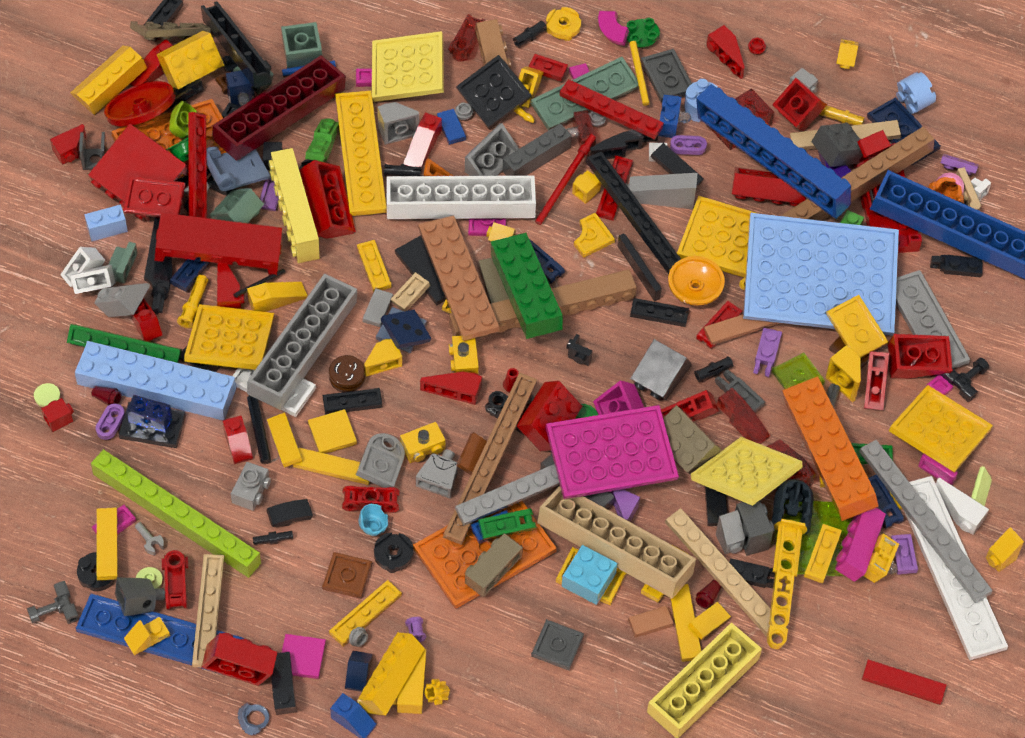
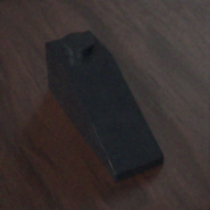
(283, 685)

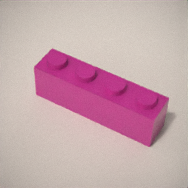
(859, 543)

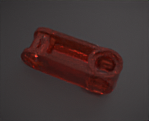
(465, 40)

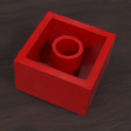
(799, 104)

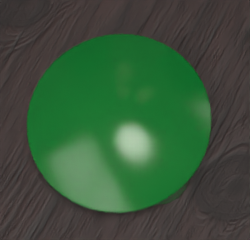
(643, 31)

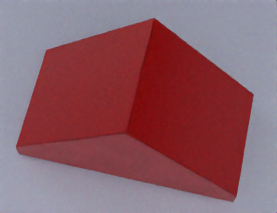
(874, 144)

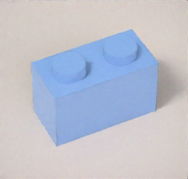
(106, 223)

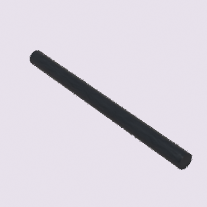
(264, 280)

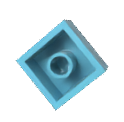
(589, 574)

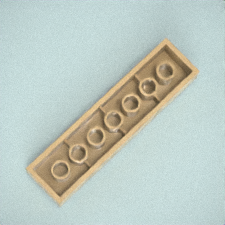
(619, 540)

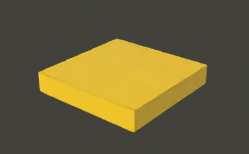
(332, 432)

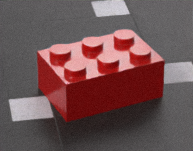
(550, 405)
(239, 659)

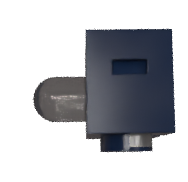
(239, 88)

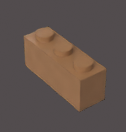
(490, 41)

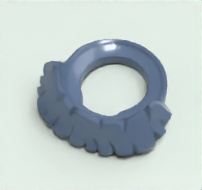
(244, 711)

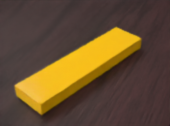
(329, 465)
(107, 544)
(365, 612)
(683, 615)

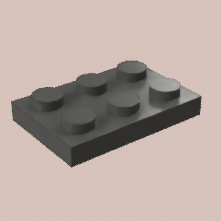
(666, 74)

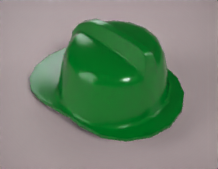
(181, 150)

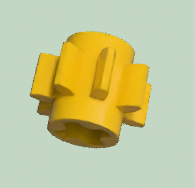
(436, 691)

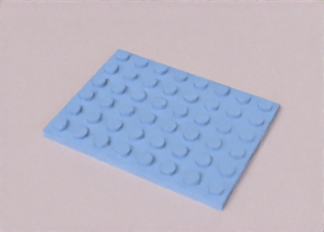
(810, 266)

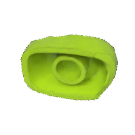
(179, 119)

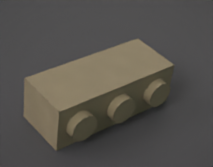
(493, 565)

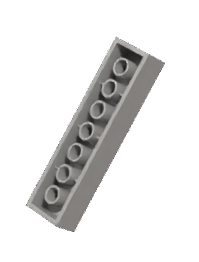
(302, 342)

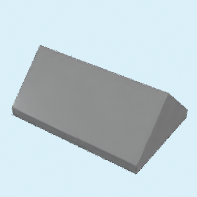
(488, 155)

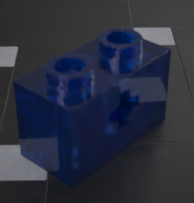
(149, 413)

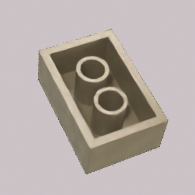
(688, 441)

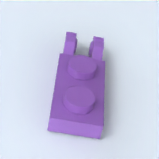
(767, 350)

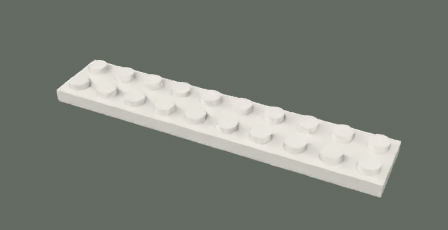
(972, 620)

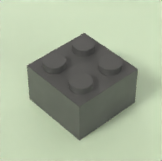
(838, 144)
(756, 527)

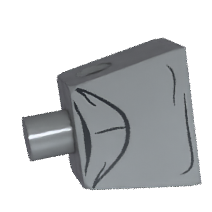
(438, 474)

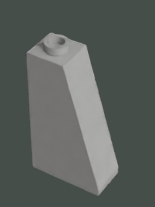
(665, 190)

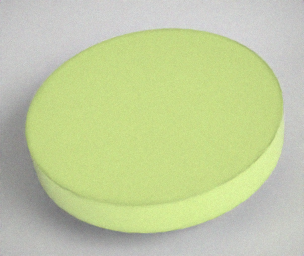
(46, 393)
(152, 574)

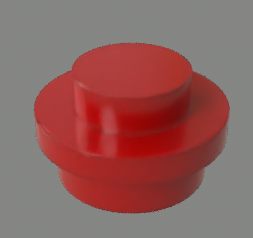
(757, 46)

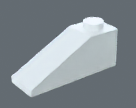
(963, 509)

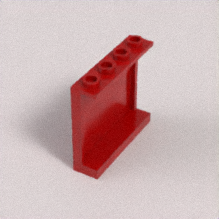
(134, 156)

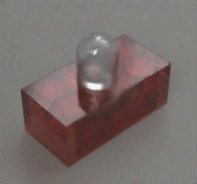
(582, 127)

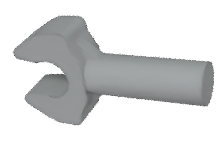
(150, 540)

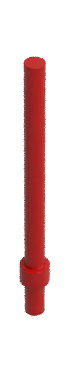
(583, 151)

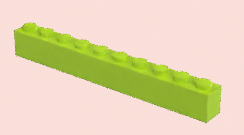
(176, 513)

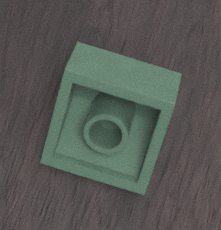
(238, 206)

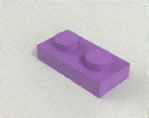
(952, 162)
(905, 554)

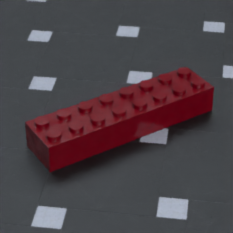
(278, 108)

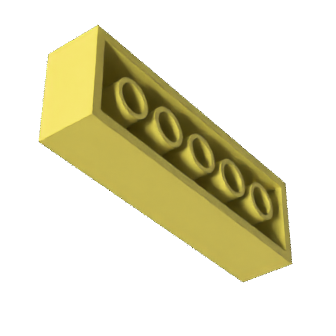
(294, 206)
(704, 680)

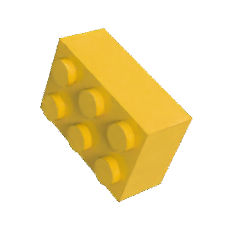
(190, 59)

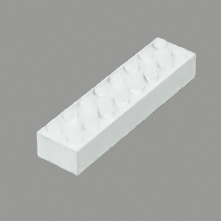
(460, 196)

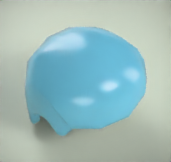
(373, 520)

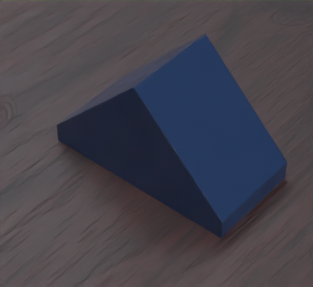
(358, 670)

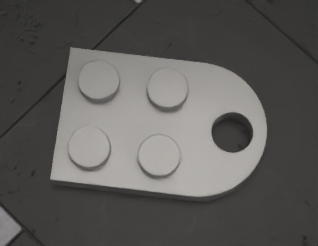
(381, 463)

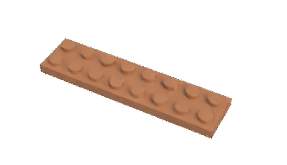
(458, 278)

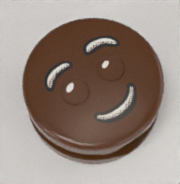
(346, 373)

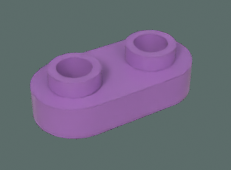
(688, 145)
(110, 423)

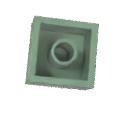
(301, 44)

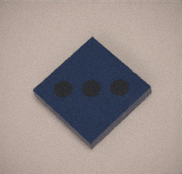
(405, 329)

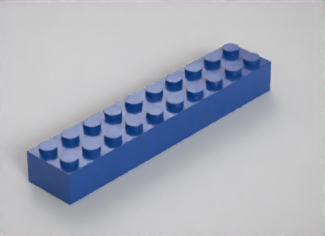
(774, 151)
(951, 222)

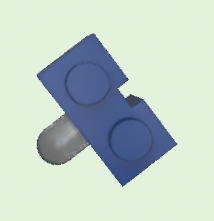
(672, 115)

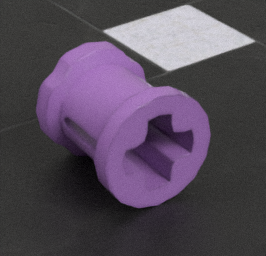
(415, 627)

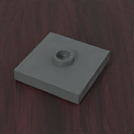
(557, 645)

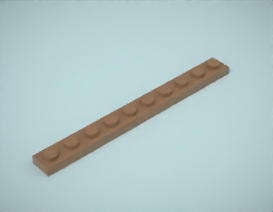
(493, 451)

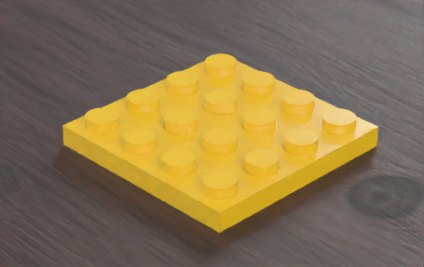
(719, 234)
(229, 337)
(940, 428)

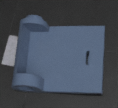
(232, 173)

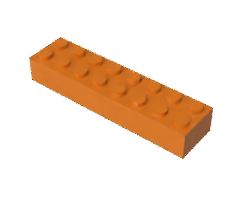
(830, 448)

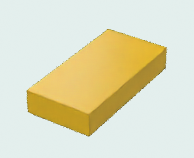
(709, 620)

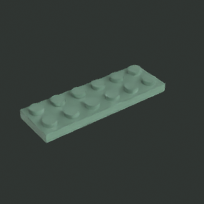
(610, 80)

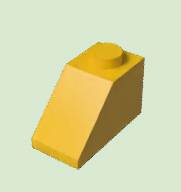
(847, 53)
(531, 80)
(383, 358)
(1004, 550)

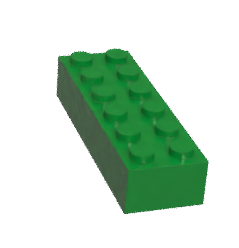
(526, 285)

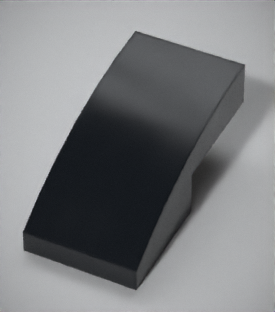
(290, 511)

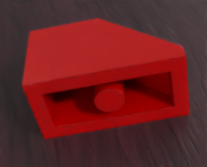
(67, 144)
(237, 439)

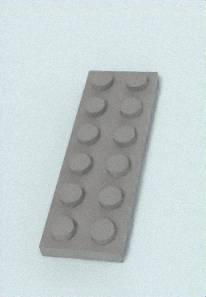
(925, 314)

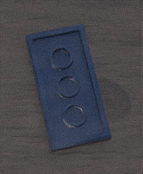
(907, 123)

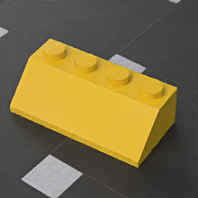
(109, 79)
(391, 674)

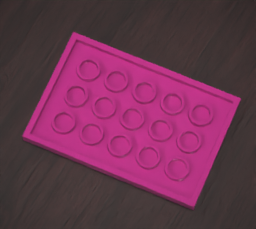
(611, 452)

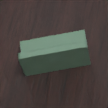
(122, 261)

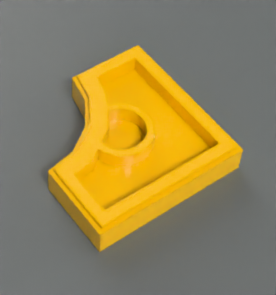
(593, 236)

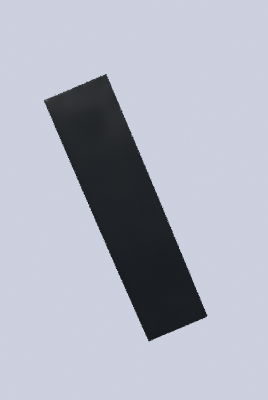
(620, 143)

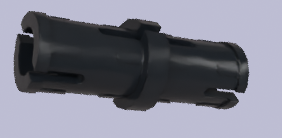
(529, 34)
(402, 170)
(714, 369)

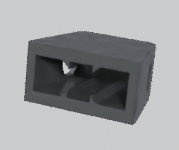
(137, 595)

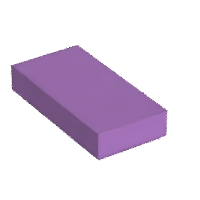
(268, 196)

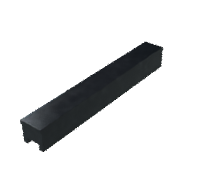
(236, 45)

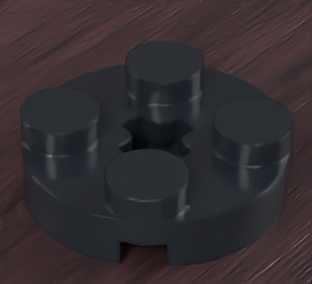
(396, 562)
(87, 578)

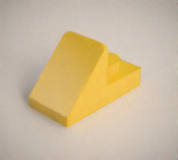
(146, 635)

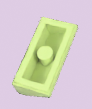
(981, 486)

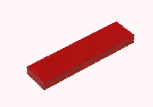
(607, 206)
(904, 682)

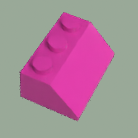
(618, 398)

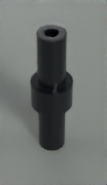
(273, 537)

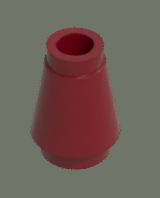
(107, 395)
(706, 597)

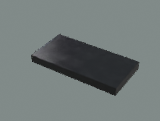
(416, 259)

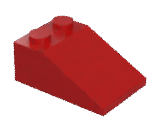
(919, 355)

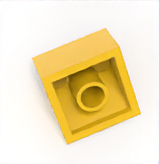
(845, 372)

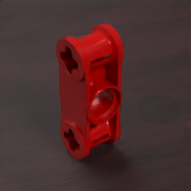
(361, 494)

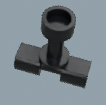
(963, 381)

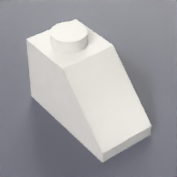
(83, 260)
(93, 279)

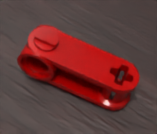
(175, 579)

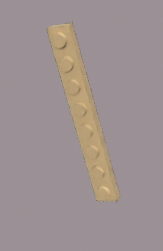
(721, 570)

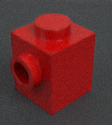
(57, 414)

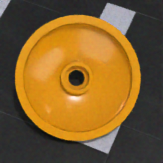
(698, 273)

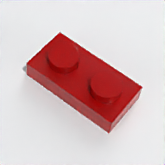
(551, 68)

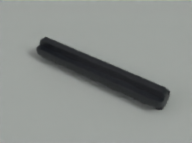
(259, 430)

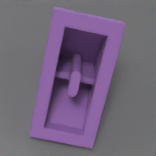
(625, 503)

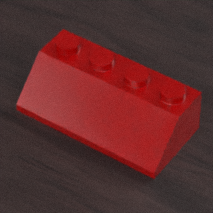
(763, 186)
(327, 199)

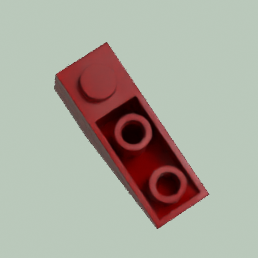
(725, 47)
(146, 322)

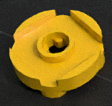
(566, 31)

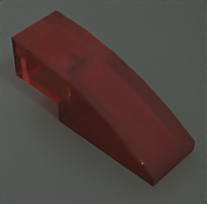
(742, 417)

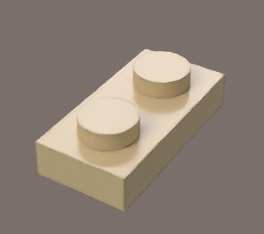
(410, 292)

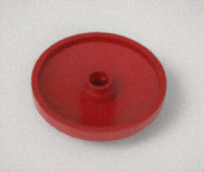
(140, 103)

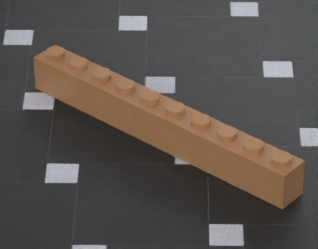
(873, 171)
(570, 298)

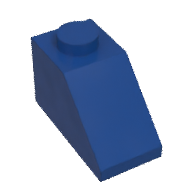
(352, 716)

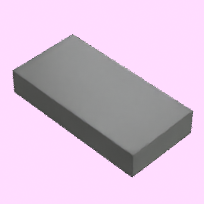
(377, 307)

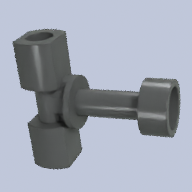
(62, 604)

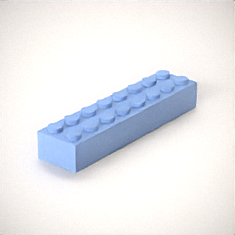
(156, 379)

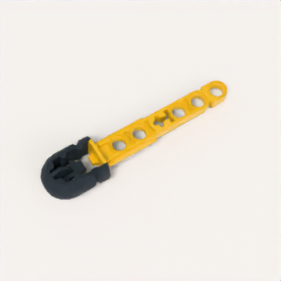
(791, 532)

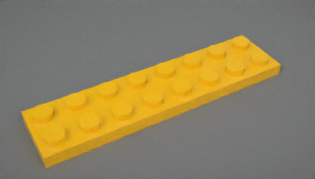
(360, 153)

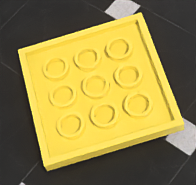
(407, 66)
(746, 471)

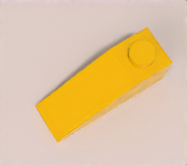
(275, 295)
(411, 695)

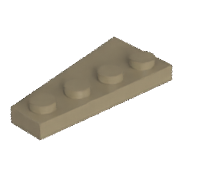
(168, 30)

